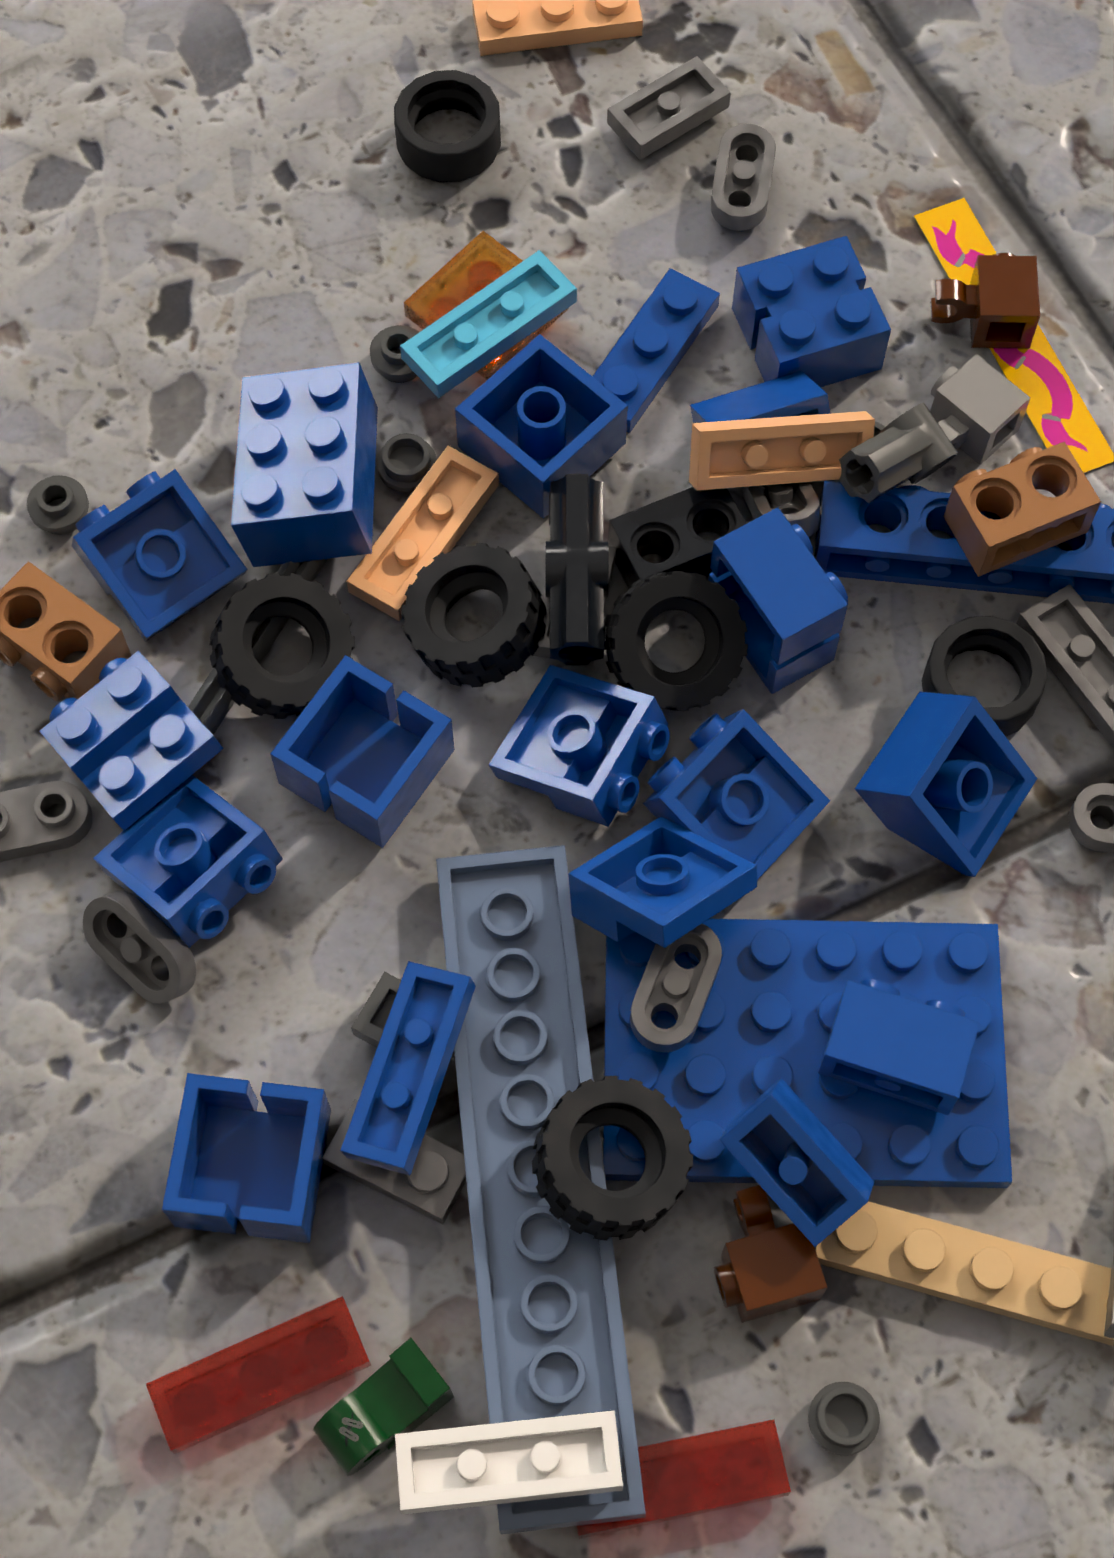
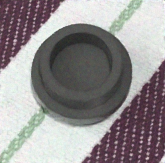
(405, 462)
(843, 1418)

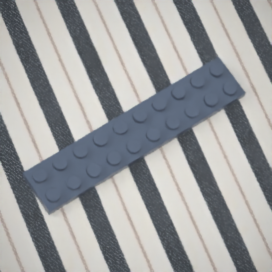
(541, 1288)

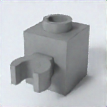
(977, 407)

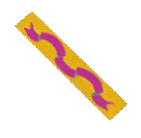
(1054, 401)

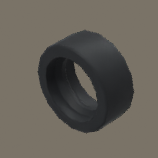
(445, 92)
(999, 638)

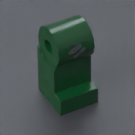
(385, 1404)

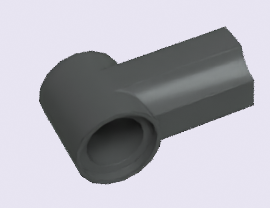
(902, 451)

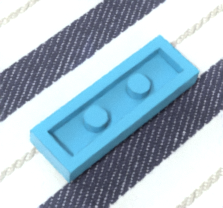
(488, 323)

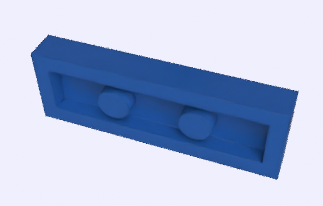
(656, 341)
(408, 1068)

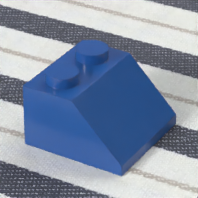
(947, 780)

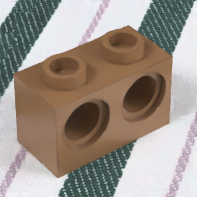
(1027, 517)
(62, 628)

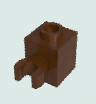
(998, 301)
(770, 1265)

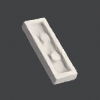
(508, 1462)

